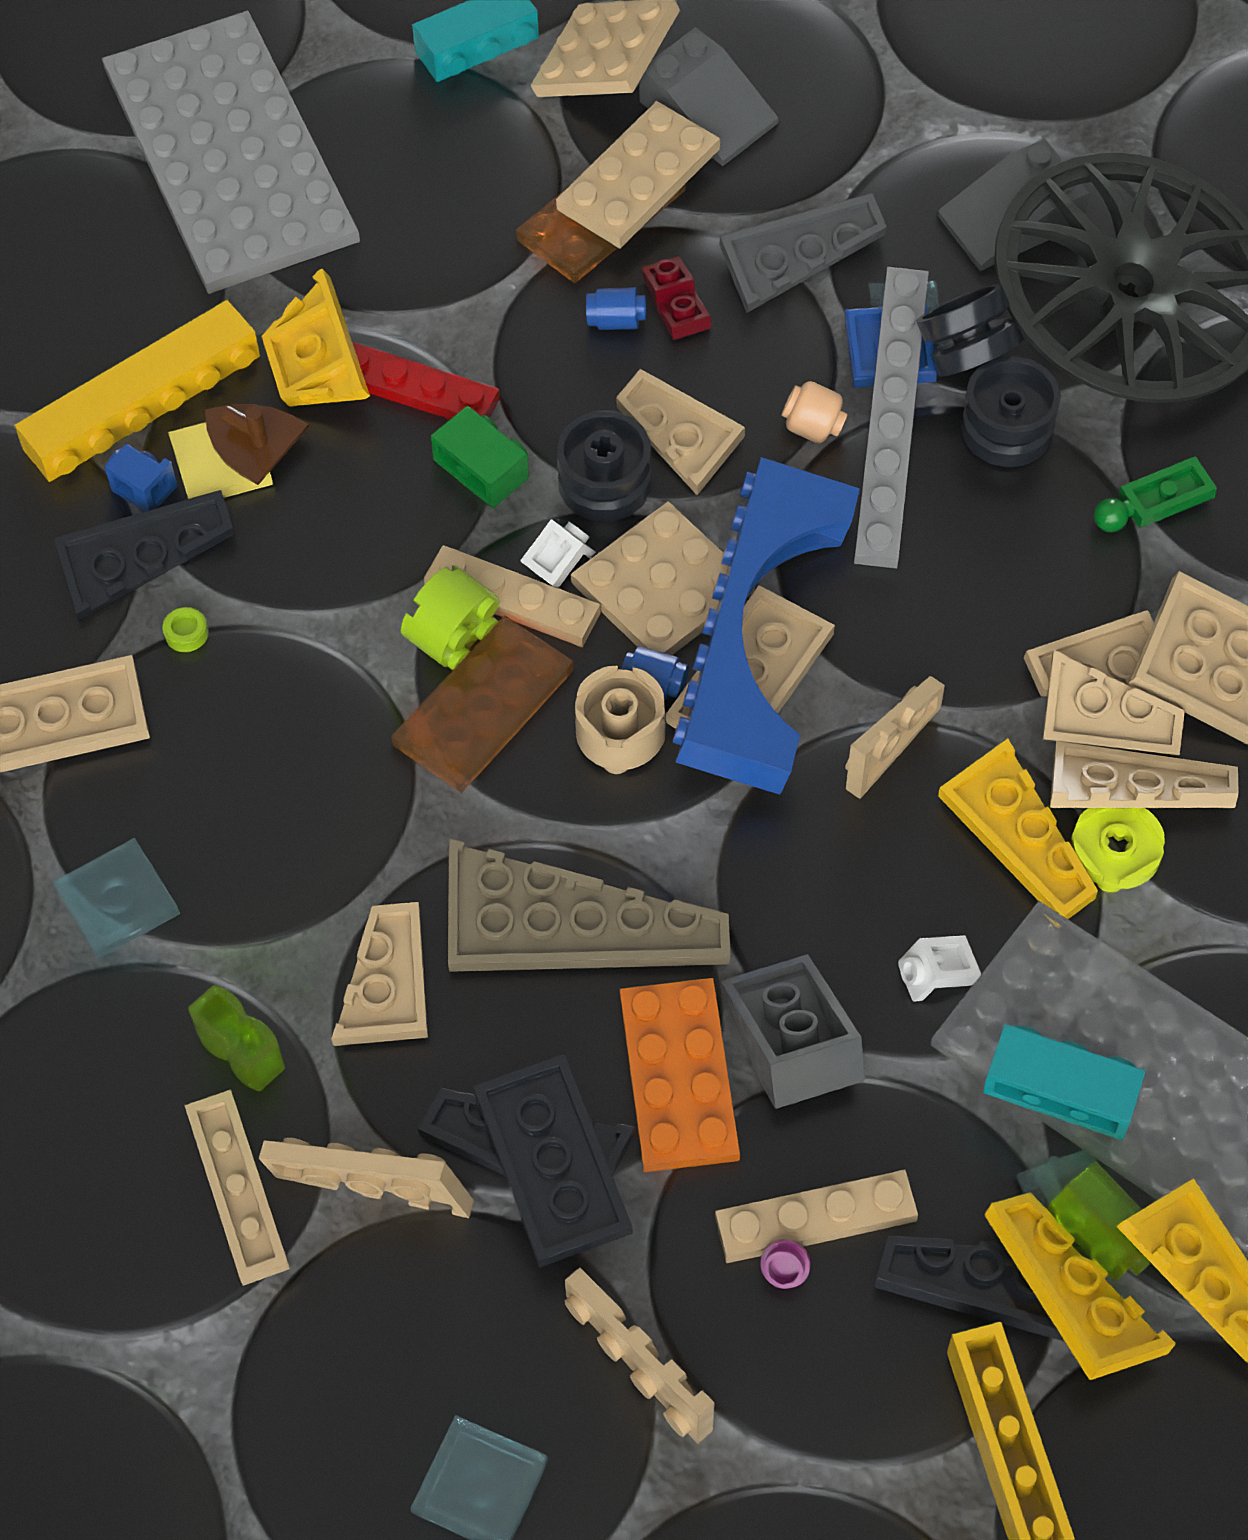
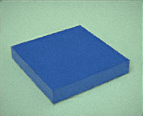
(863, 339)

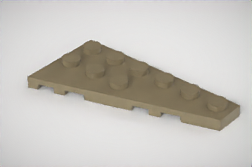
(554, 918)

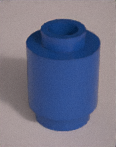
(615, 308)
(664, 668)

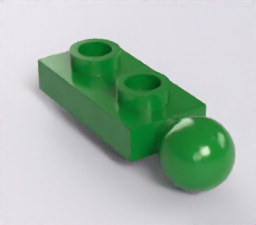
(1156, 496)

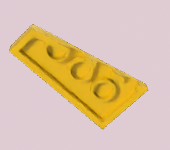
(1197, 1257)
(1086, 1310)

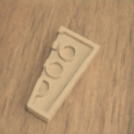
(1126, 779)

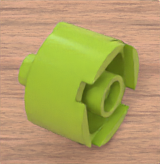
(450, 616)

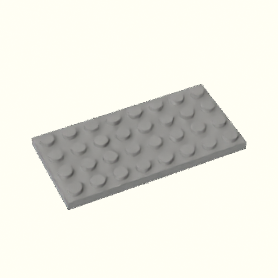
(230, 152)

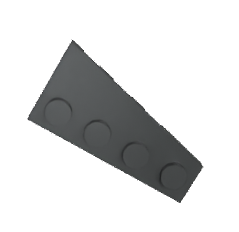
(794, 248)

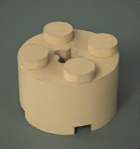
(620, 718)

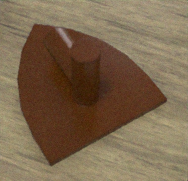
(252, 437)

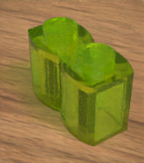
(237, 1037)

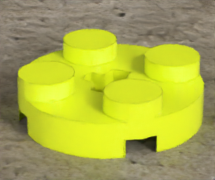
(1118, 869)

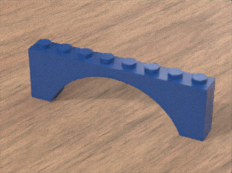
(729, 719)

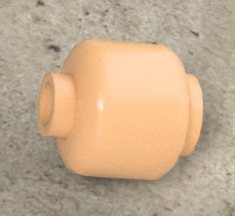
(814, 412)

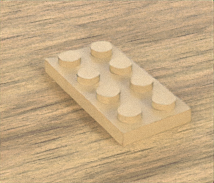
(638, 174)
(778, 645)
(70, 713)

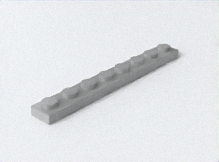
(891, 419)

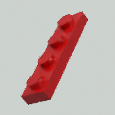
(423, 385)

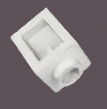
(557, 552)
(938, 964)

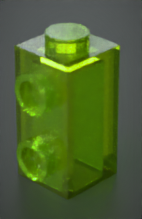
(1090, 1212)

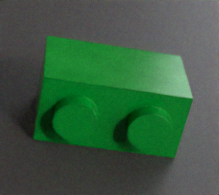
(480, 456)

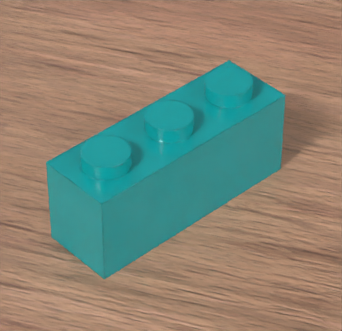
(473, 34)
(1064, 1081)

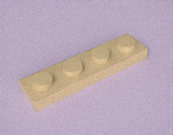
(525, 598)
(237, 1187)
(817, 1215)

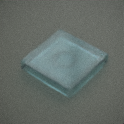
(116, 898)
(479, 1483)

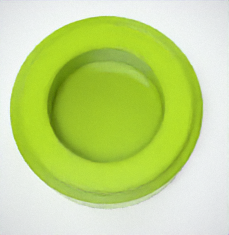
(185, 629)

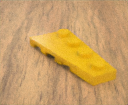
(1009, 818)

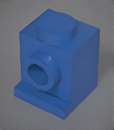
(140, 477)

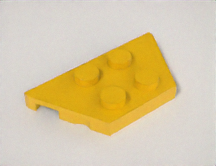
(314, 350)

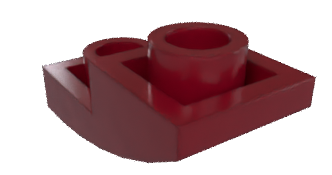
(675, 297)

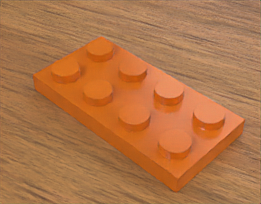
(679, 1075)

